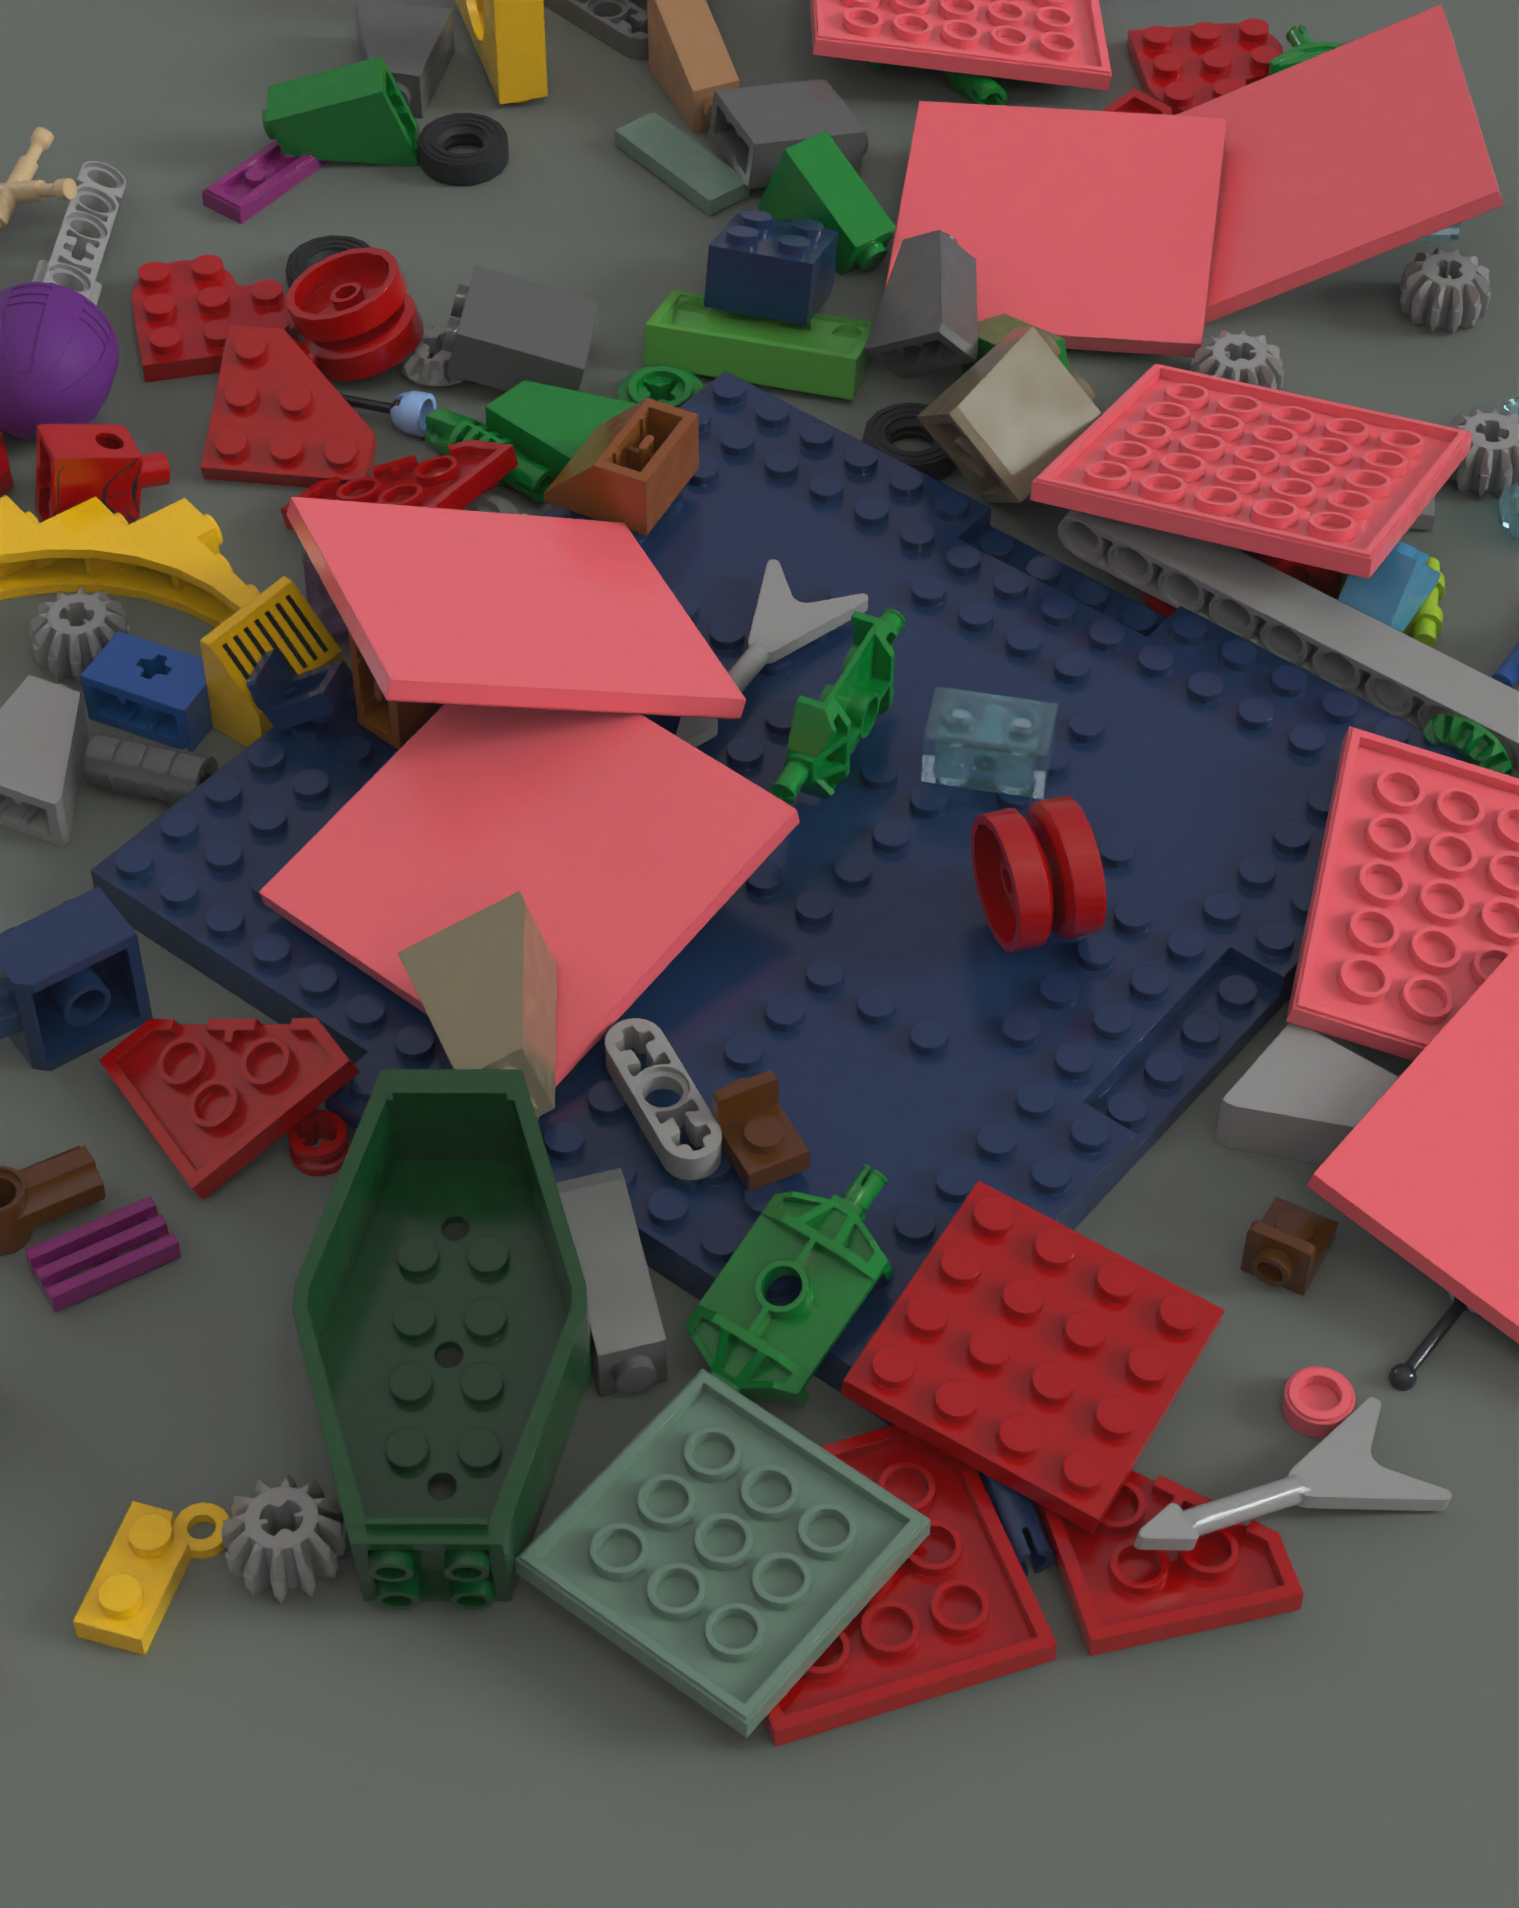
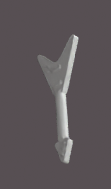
(777, 630)
(1331, 1476)

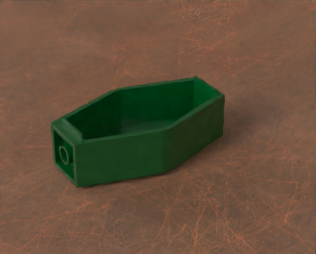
(394, 1292)

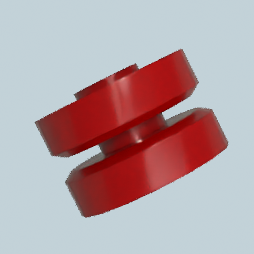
(355, 313)
(1038, 873)

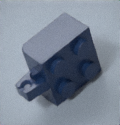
(771, 267)
(71, 981)

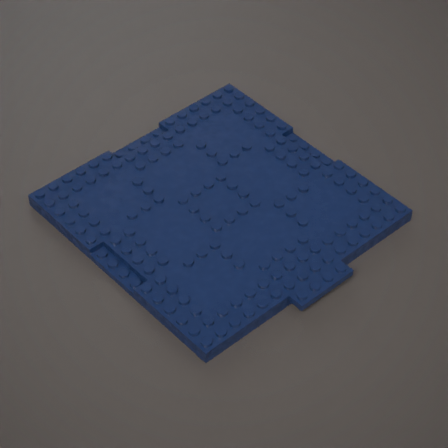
(863, 935)

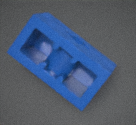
(149, 691)

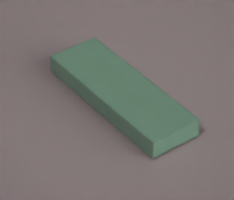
(681, 163)

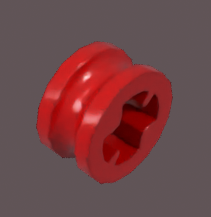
(330, 1154)

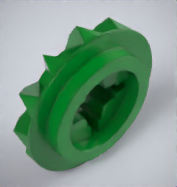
(659, 383)
(1470, 740)

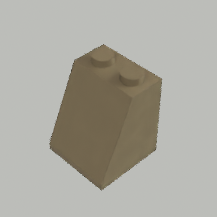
(1011, 415)
(492, 994)

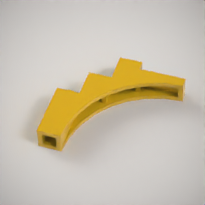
(160, 558)

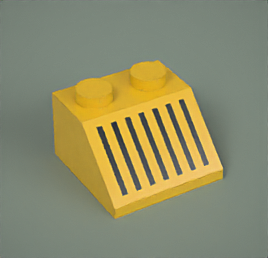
(271, 621)

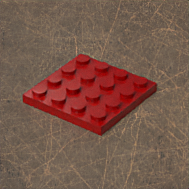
(1033, 1355)
(942, 1619)

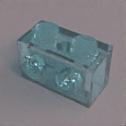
(989, 742)

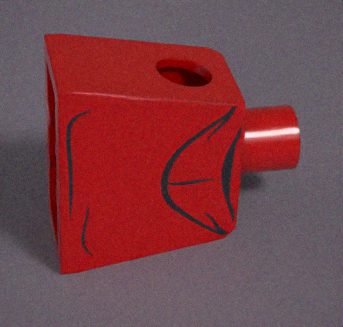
(93, 461)

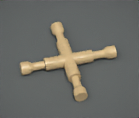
(22, 188)

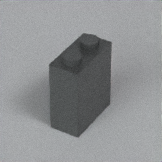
(763, 120)
(518, 332)

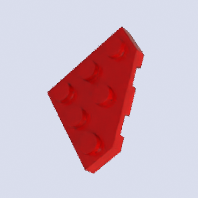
(281, 417)
(434, 483)
(225, 1087)
(1150, 1596)

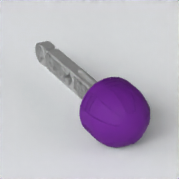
(53, 336)

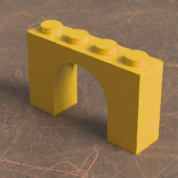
(510, 46)

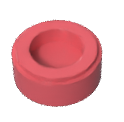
(1317, 1401)

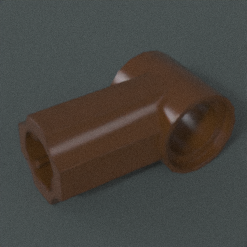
(44, 1194)

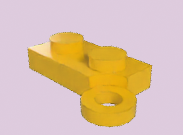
(144, 1573)

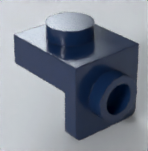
(298, 698)

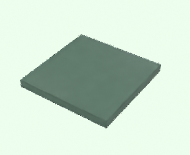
(723, 1550)

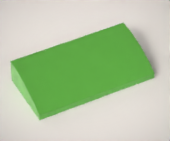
(813, 358)

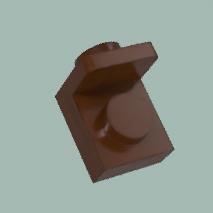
(758, 1132)
(1288, 1246)

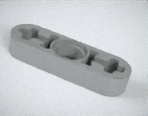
(663, 1123)

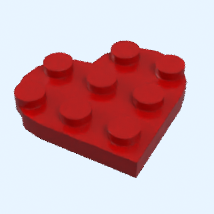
(1200, 60)
(187, 310)

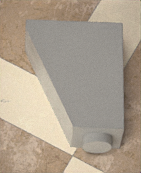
(41, 759)
(1300, 1098)

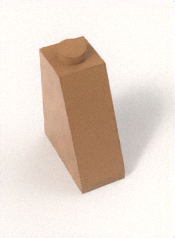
(688, 58)

